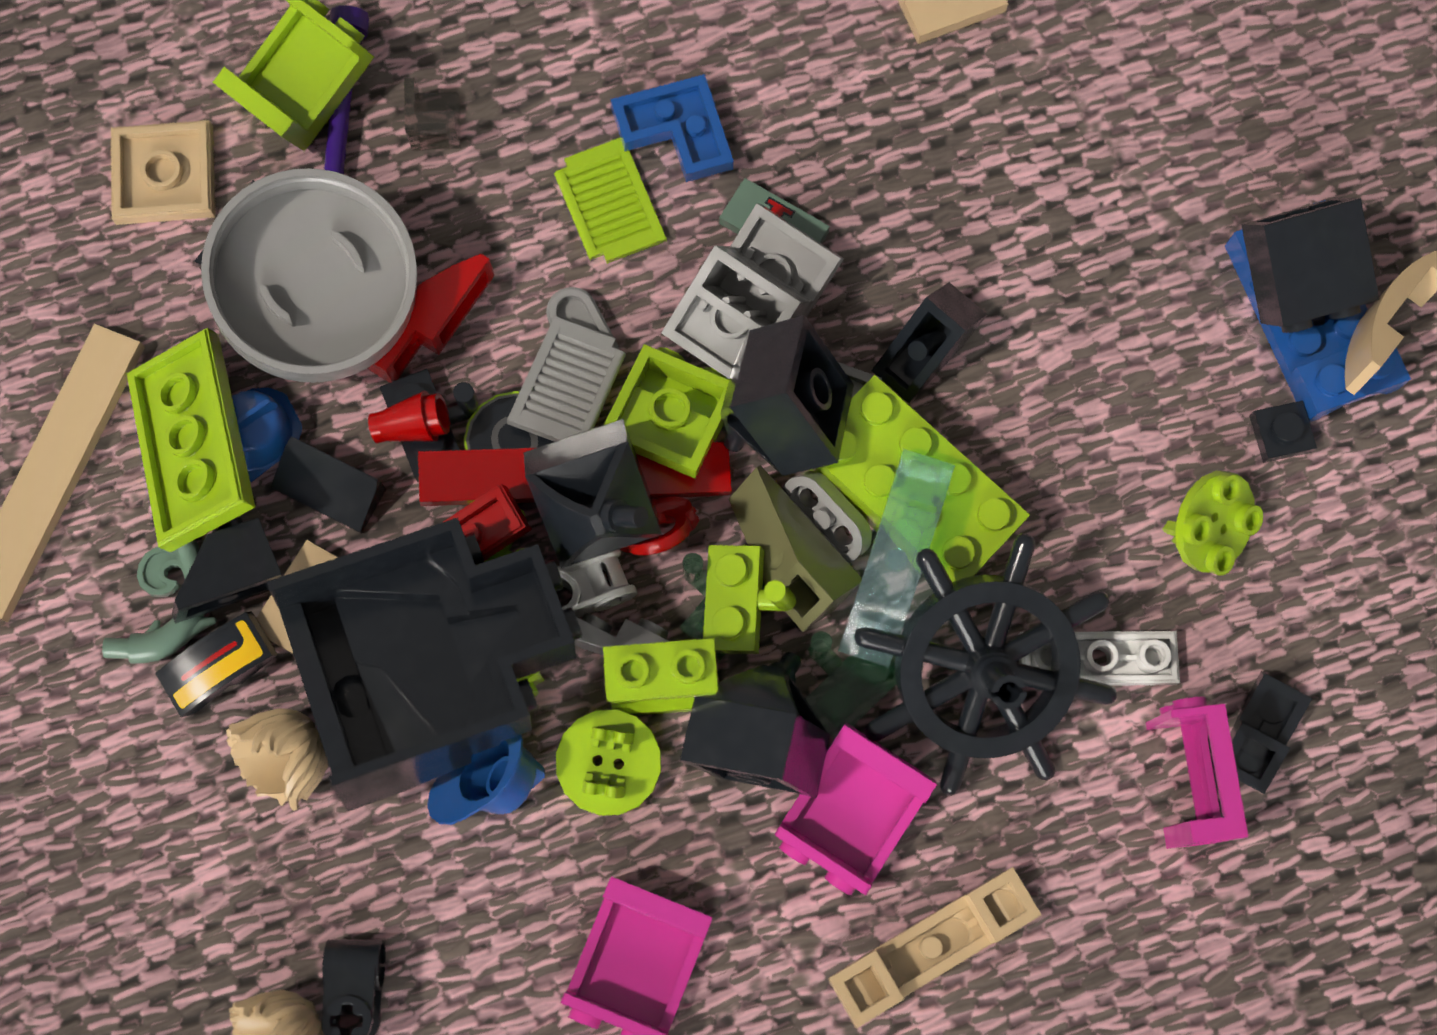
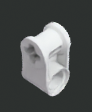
(590, 587)

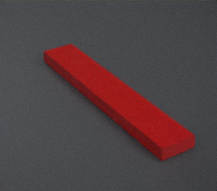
(466, 475)

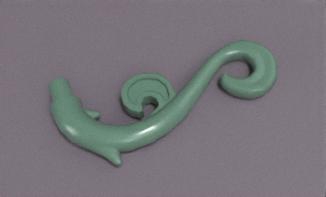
(165, 640)

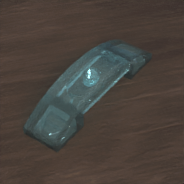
(892, 567)

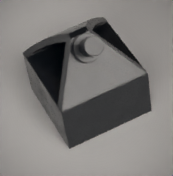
(787, 398)
(591, 493)
(759, 731)

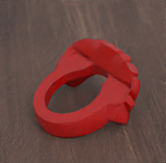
(669, 510)

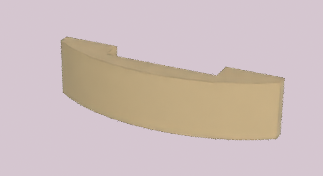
(1373, 337)
(933, 946)

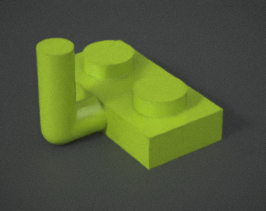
(737, 598)

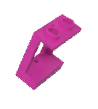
(1196, 723)

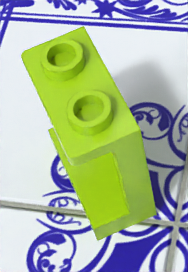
(299, 72)
(659, 675)

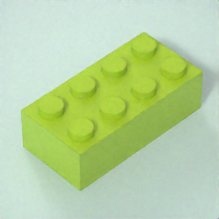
(975, 512)

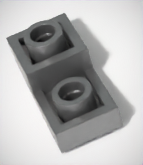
(597, 633)

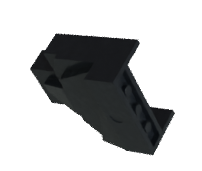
(421, 654)

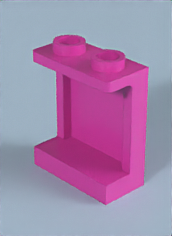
(858, 813)
(635, 961)

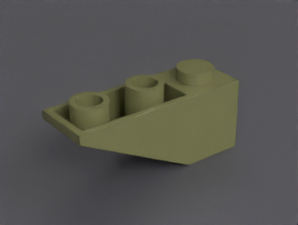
(792, 549)

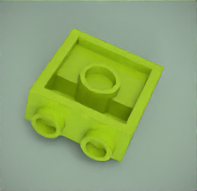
(671, 409)

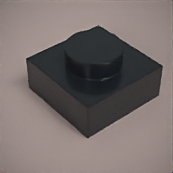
(1283, 431)

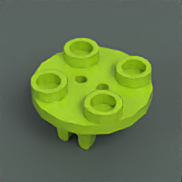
(1215, 522)
(613, 737)

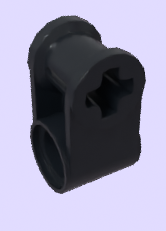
(352, 979)

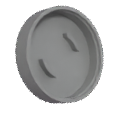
(309, 275)

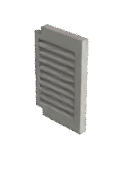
(567, 382)

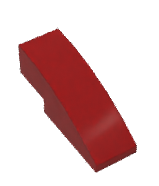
(437, 313)

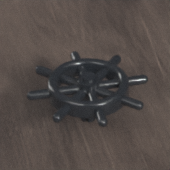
(987, 665)

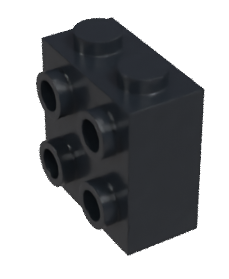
(1311, 263)

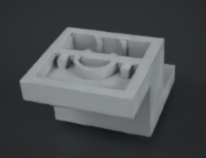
(757, 281)

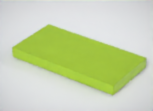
(189, 441)

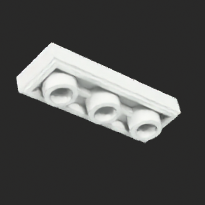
(1130, 655)

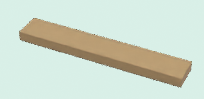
(60, 456)

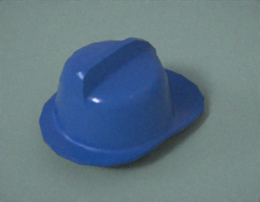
(265, 426)
(492, 783)

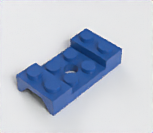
(1317, 356)

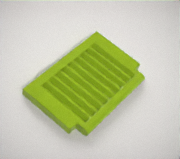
(609, 202)

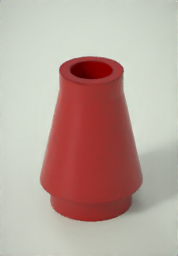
(413, 419)

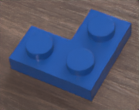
(679, 113)

